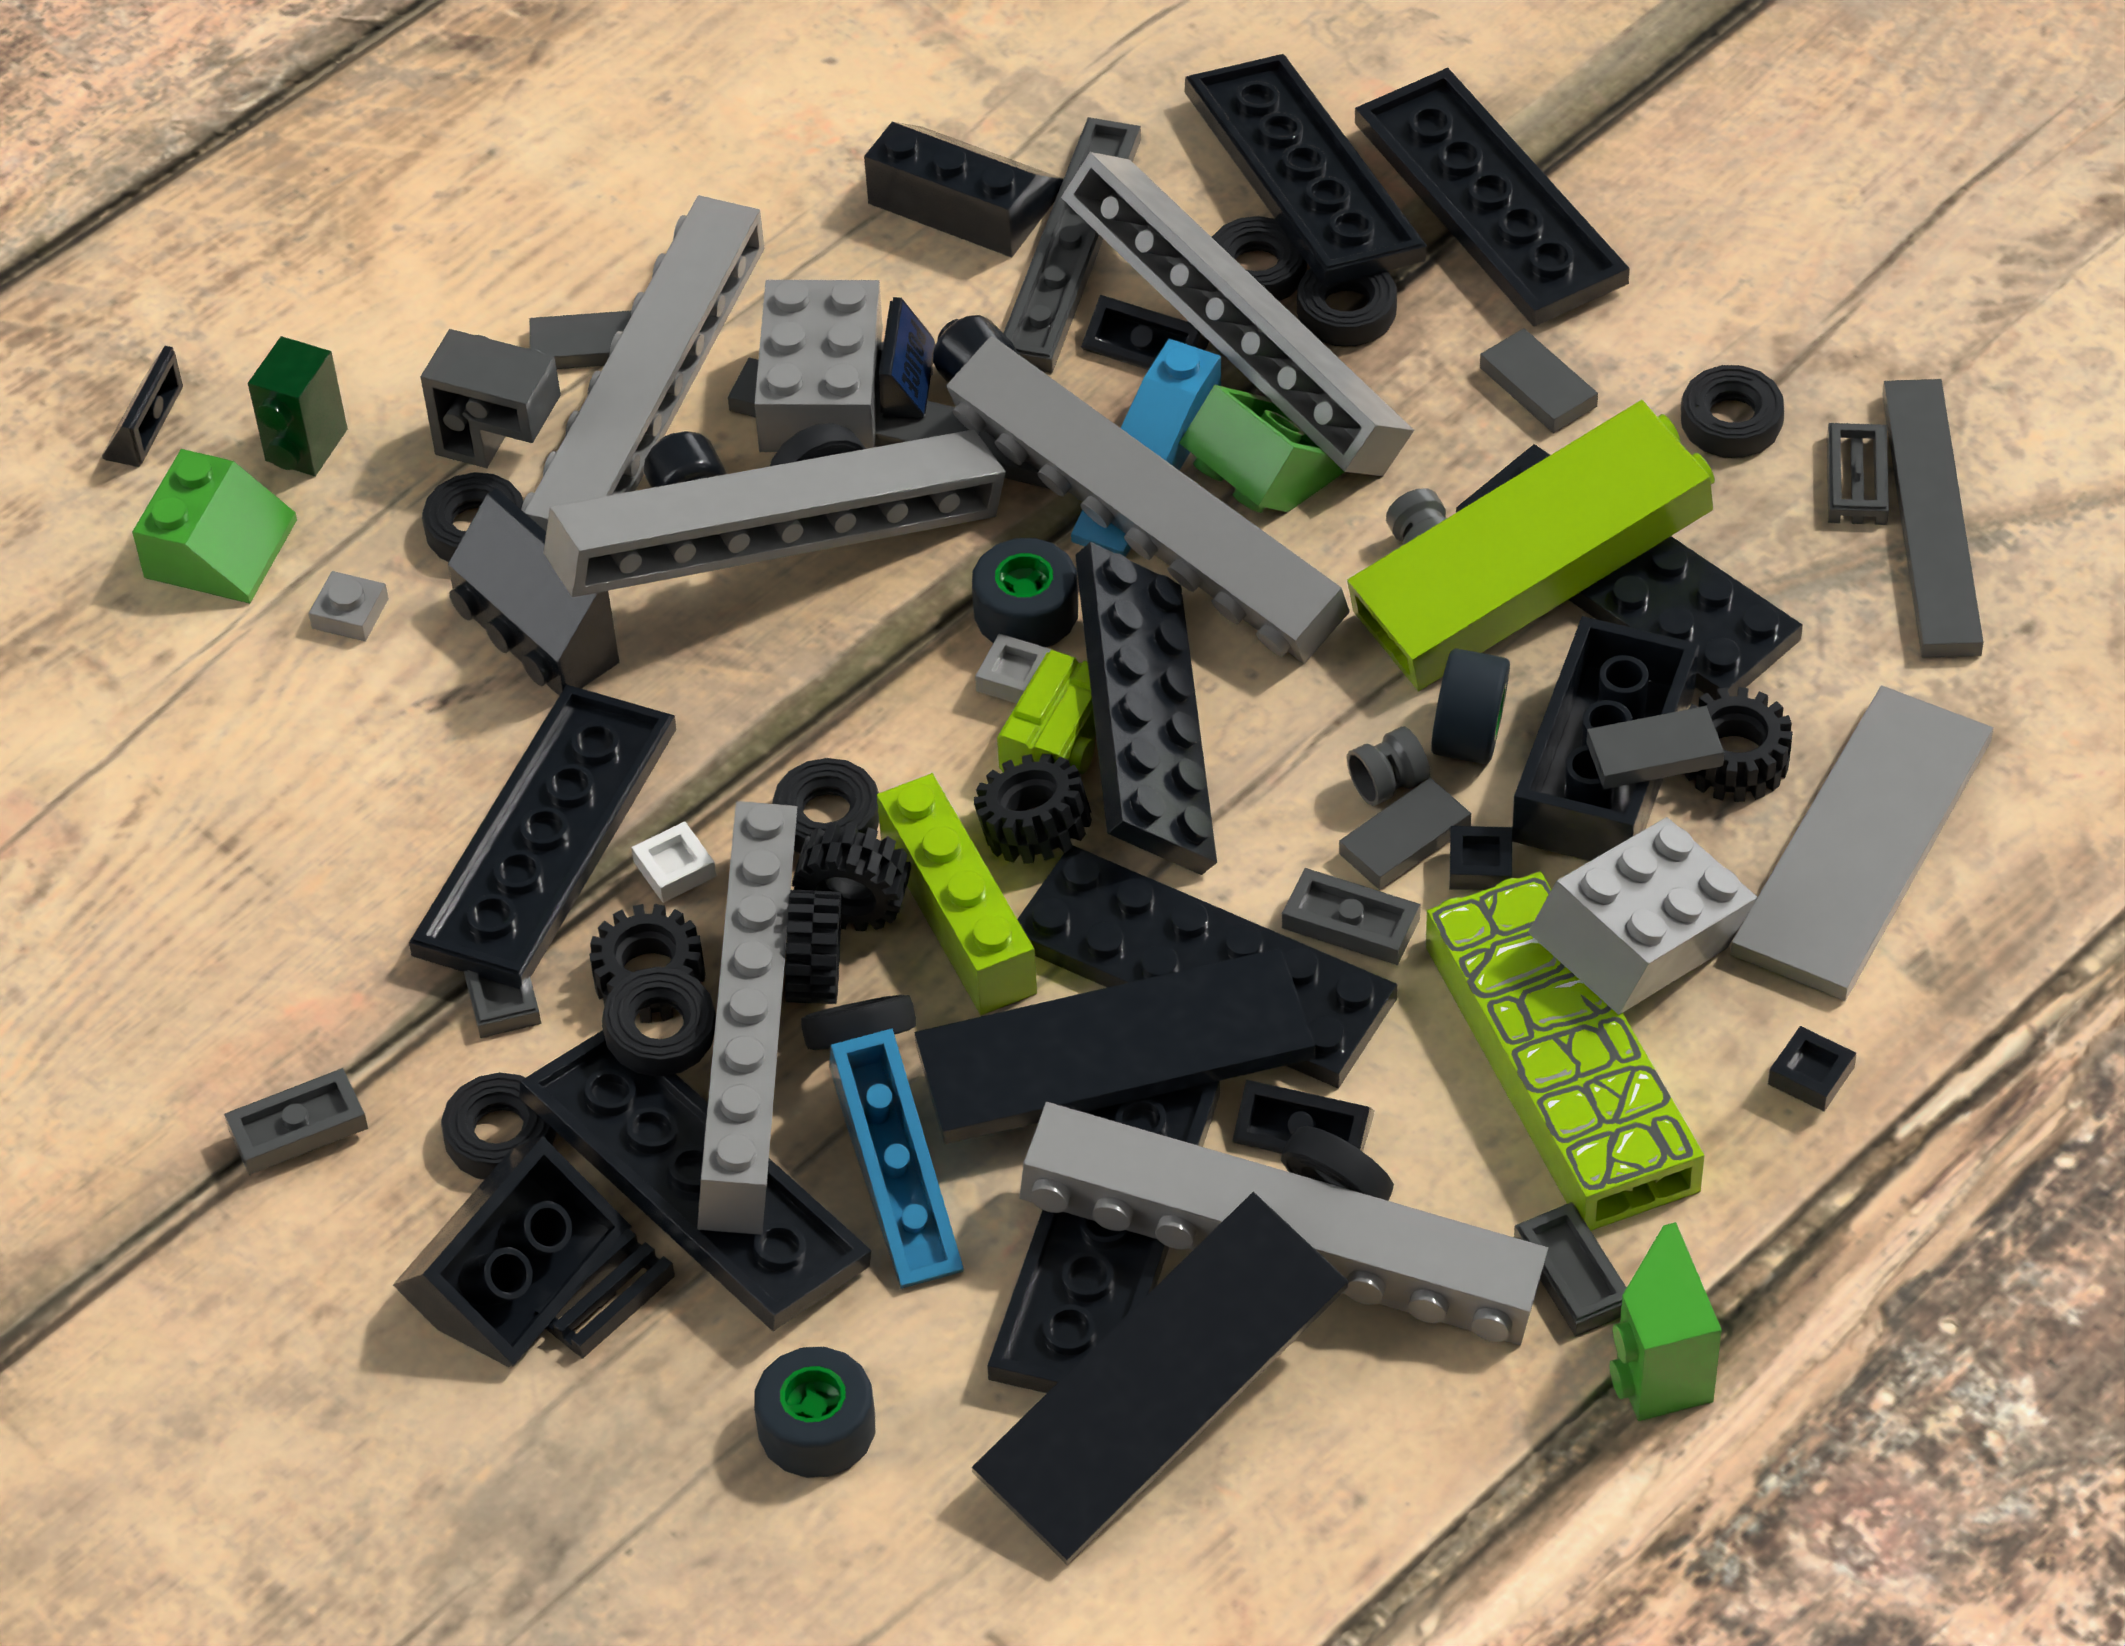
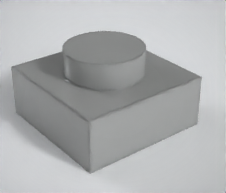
(348, 606)
(1009, 668)

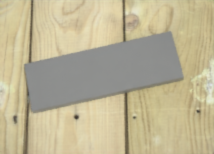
(1862, 843)

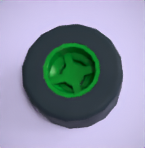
(1025, 592)
(1470, 706)
(815, 1411)

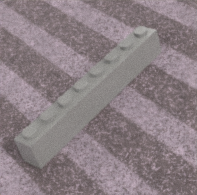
(1237, 315)
(653, 357)
(1148, 501)
(772, 512)
(747, 1020)
(1381, 1247)

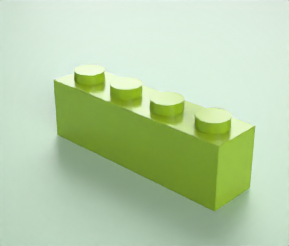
(959, 895)

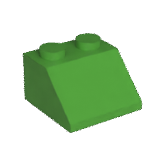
(1257, 451)
(211, 528)
(1666, 1333)

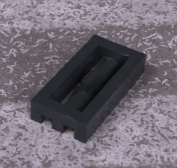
(600, 1286)

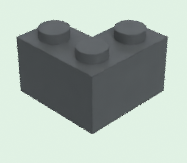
(486, 392)

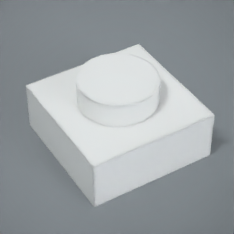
(673, 862)

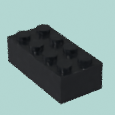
(1605, 680)

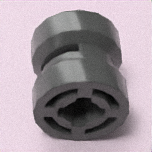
(1415, 514)
(1388, 766)

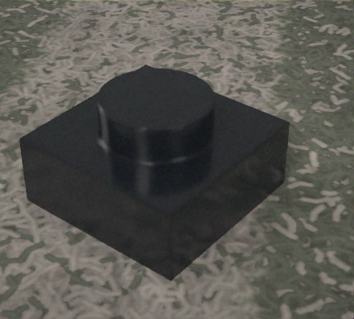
(1479, 857)
(1812, 1068)

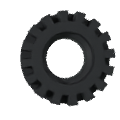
(1758, 723)
(1059, 811)
(858, 866)
(641, 936)
(813, 946)

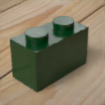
(297, 406)

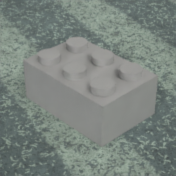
(818, 358)
(1642, 915)

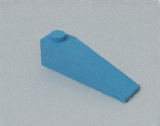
(1158, 419)
(894, 1157)

